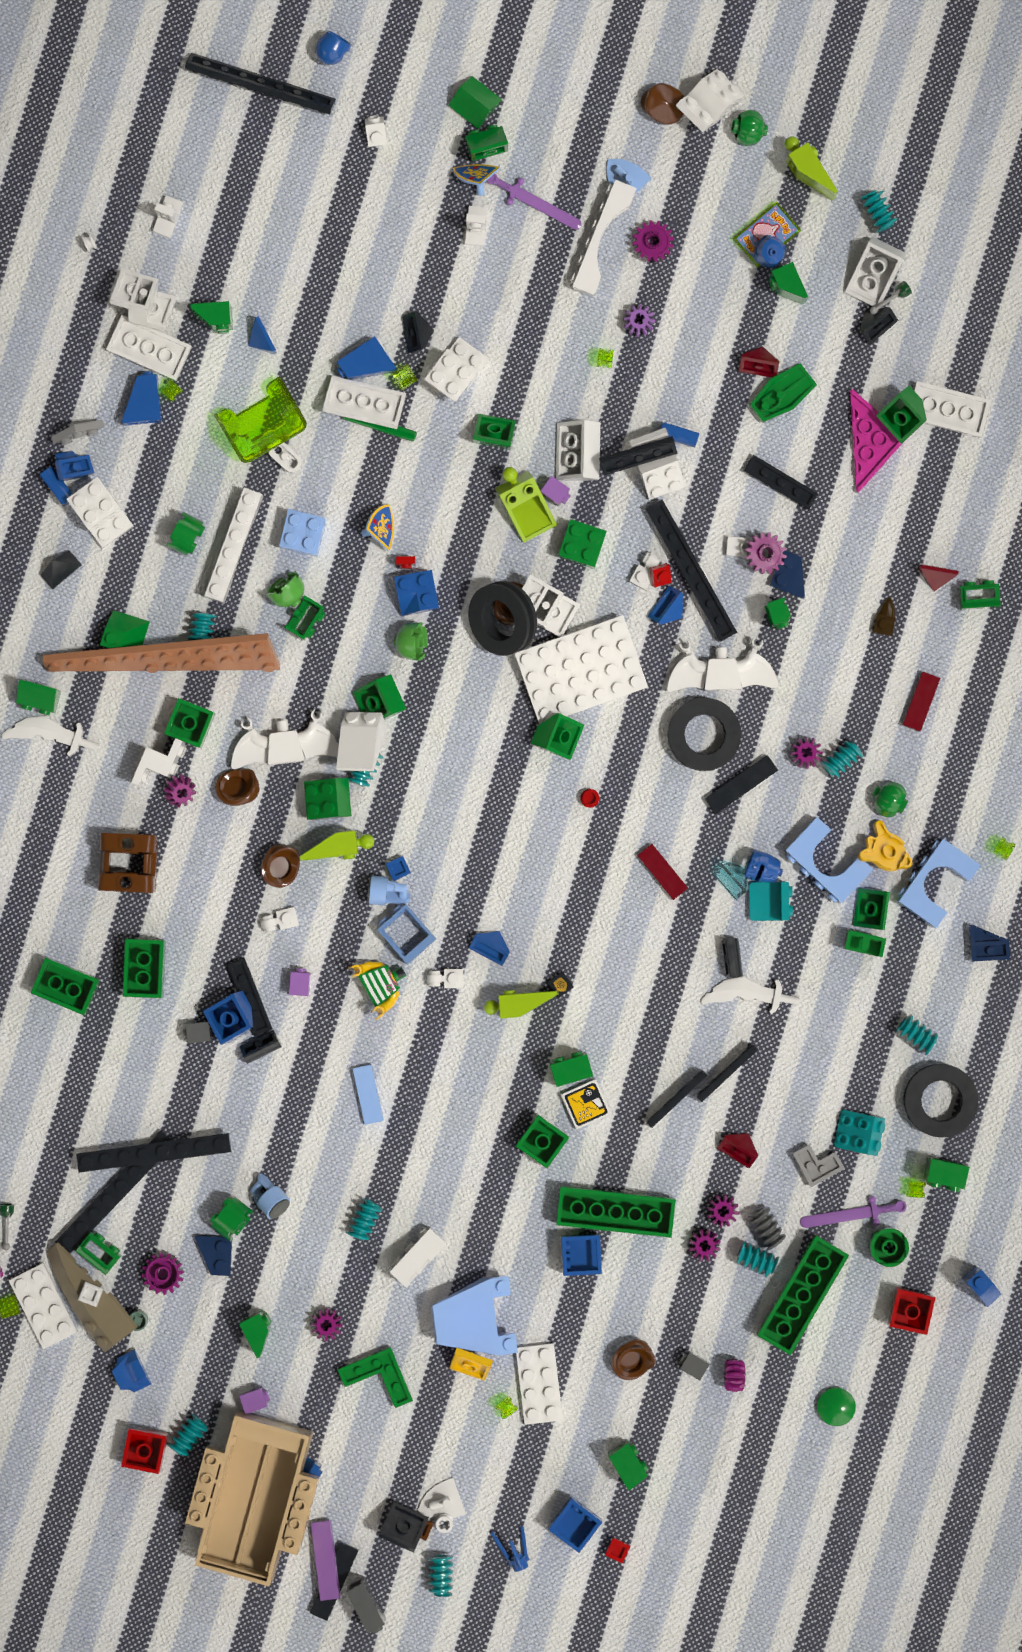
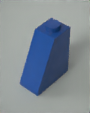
(366, 361)
(144, 402)
(981, 1285)

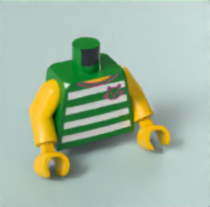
(380, 984)

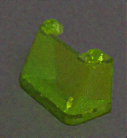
(263, 424)

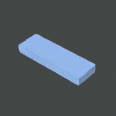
(368, 1094)

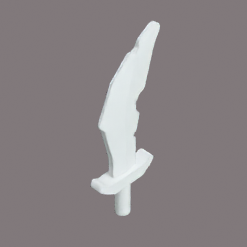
(50, 731)
(748, 990)

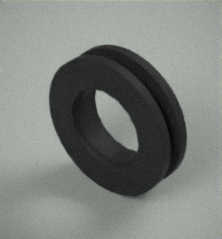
(521, 608)
(719, 711)
(967, 1107)

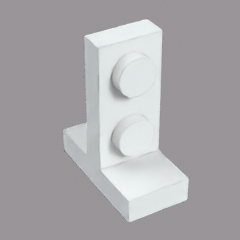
(168, 216)
(476, 226)

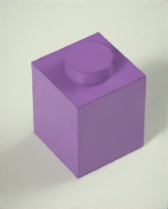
(556, 491)
(299, 982)
(254, 1399)

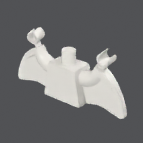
(722, 672)
(285, 745)

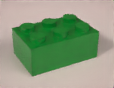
(144, 968)
(65, 986)

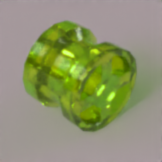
(605, 358)
(171, 390)
(1004, 848)
(915, 1189)
(506, 1407)

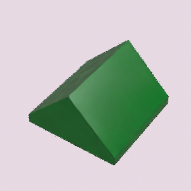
(474, 102)
(494, 431)
(871, 909)

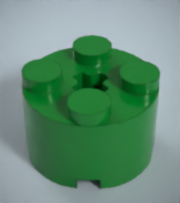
(185, 534)
(231, 1218)
(896, 1254)

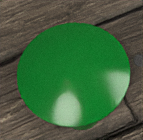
(836, 1406)

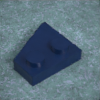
(790, 576)
(987, 945)
(216, 1253)

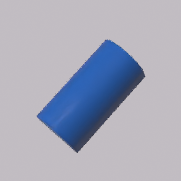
(681, 435)
(58, 487)

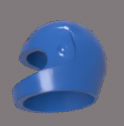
(331, 48)

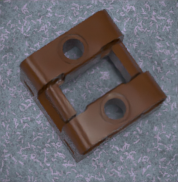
(140, 882)

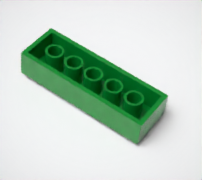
(616, 1211)
(802, 1294)

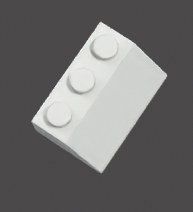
(578, 450)

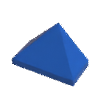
(260, 339)
(668, 607)
(491, 946)

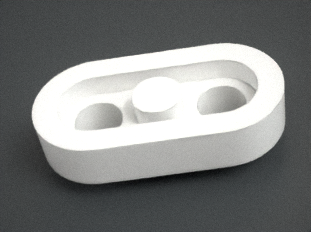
(285, 457)

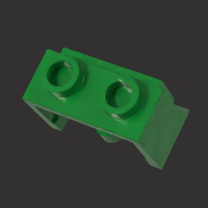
(979, 603)
(778, 613)
(298, 615)
(864, 943)
(98, 1239)

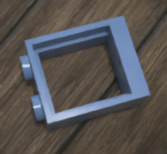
(398, 911)

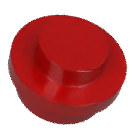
(589, 798)

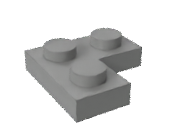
(77, 431)
(815, 1169)

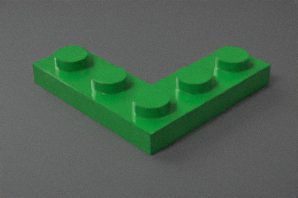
(380, 1362)

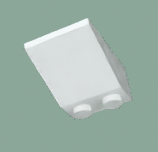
(875, 272)
(360, 741)

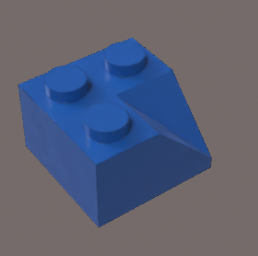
(416, 593)
(230, 1017)

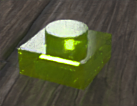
(404, 377)
(9, 1307)

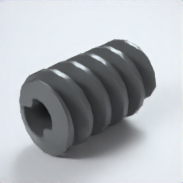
(767, 1227)

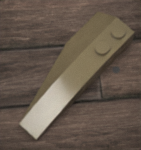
(106, 1322)

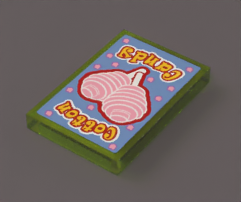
(771, 222)

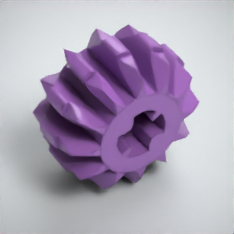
(632, 318)

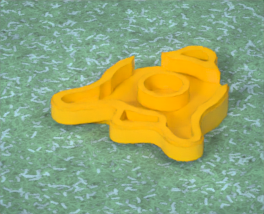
(885, 850)

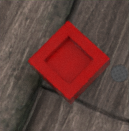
(406, 562)
(660, 575)
(617, 1550)

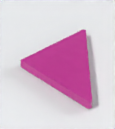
(871, 440)

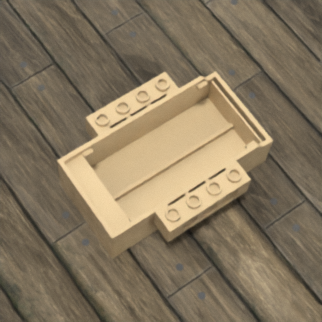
(253, 1498)

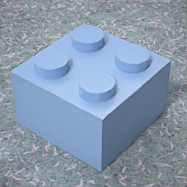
(303, 533)

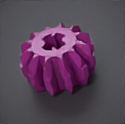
(804, 746)
(183, 784)
(718, 1205)
(698, 1248)
(331, 1329)
(734, 1375)

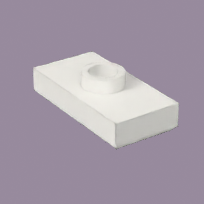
(736, 546)

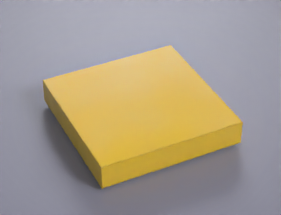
(471, 1364)

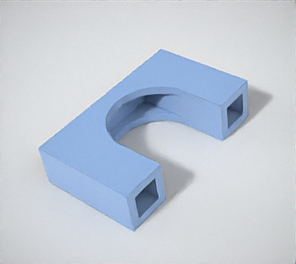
(802, 851)
(914, 895)

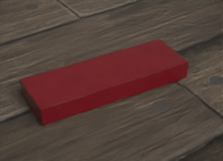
(921, 701)
(662, 871)

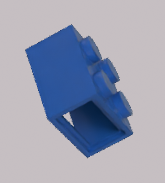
(581, 1254)
(575, 1524)

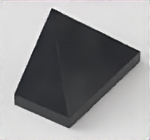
(877, 324)
(416, 331)
(60, 569)

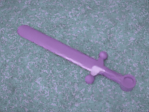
(534, 201)
(853, 1214)

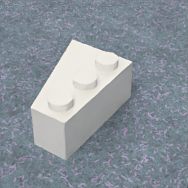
(417, 1256)

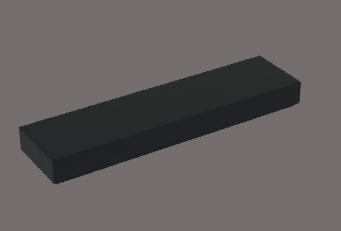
(638, 455)
(780, 482)
(741, 784)
(244, 982)
(726, 1073)
(683, 1092)
(344, 1559)

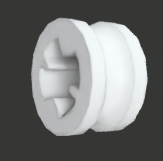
(89, 242)
(443, 1529)

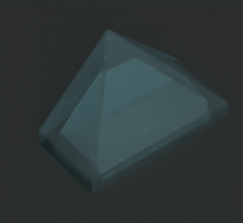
(732, 878)

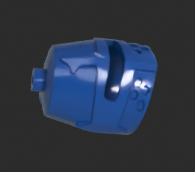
(769, 251)
(763, 867)

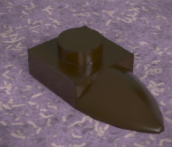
(885, 618)

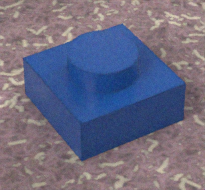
(398, 868)

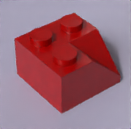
(911, 1311)
(144, 1450)

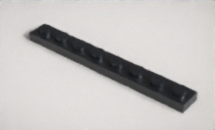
(260, 83)
(691, 570)
(153, 1152)
(106, 1201)

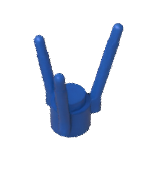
(517, 1560)

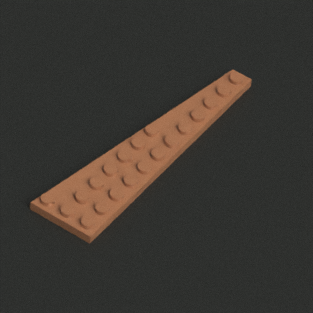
(224, 653)

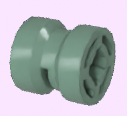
(140, 1322)

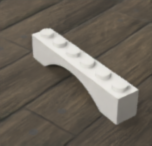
(619, 201)
(233, 545)

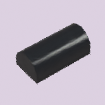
(732, 958)
(260, 1046)

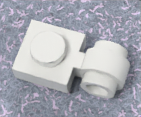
(642, 574)
(285, 918)
(452, 978)

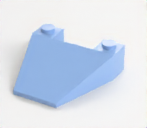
(469, 1319)

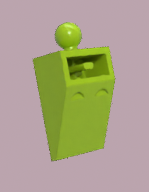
(808, 168)
(525, 504)
(339, 845)
(517, 1005)

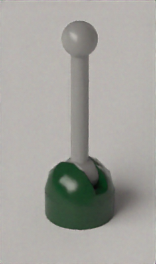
(902, 290)
(6, 1211)

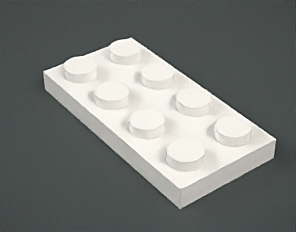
(149, 348)
(364, 402)
(953, 409)
(43, 1306)
(539, 1383)

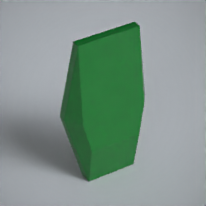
(783, 393)

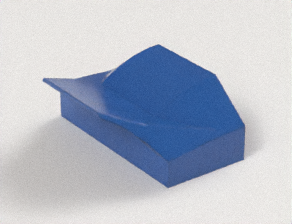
(72, 466)
(130, 1372)

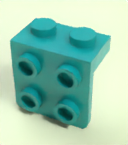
(770, 901)
(859, 1132)

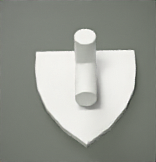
(442, 1499)

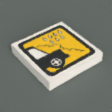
(586, 1104)

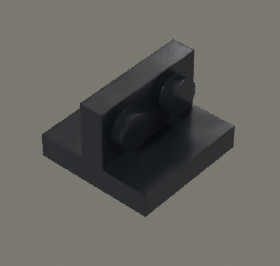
(403, 1527)

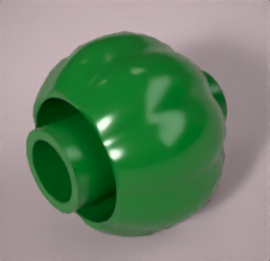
(749, 127)
(890, 799)

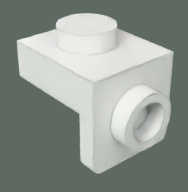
(375, 131)

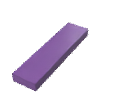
(325, 1560)

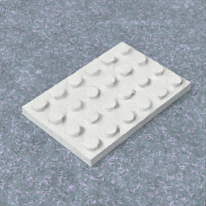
(581, 669)

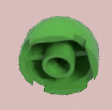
(286, 591)
(411, 640)

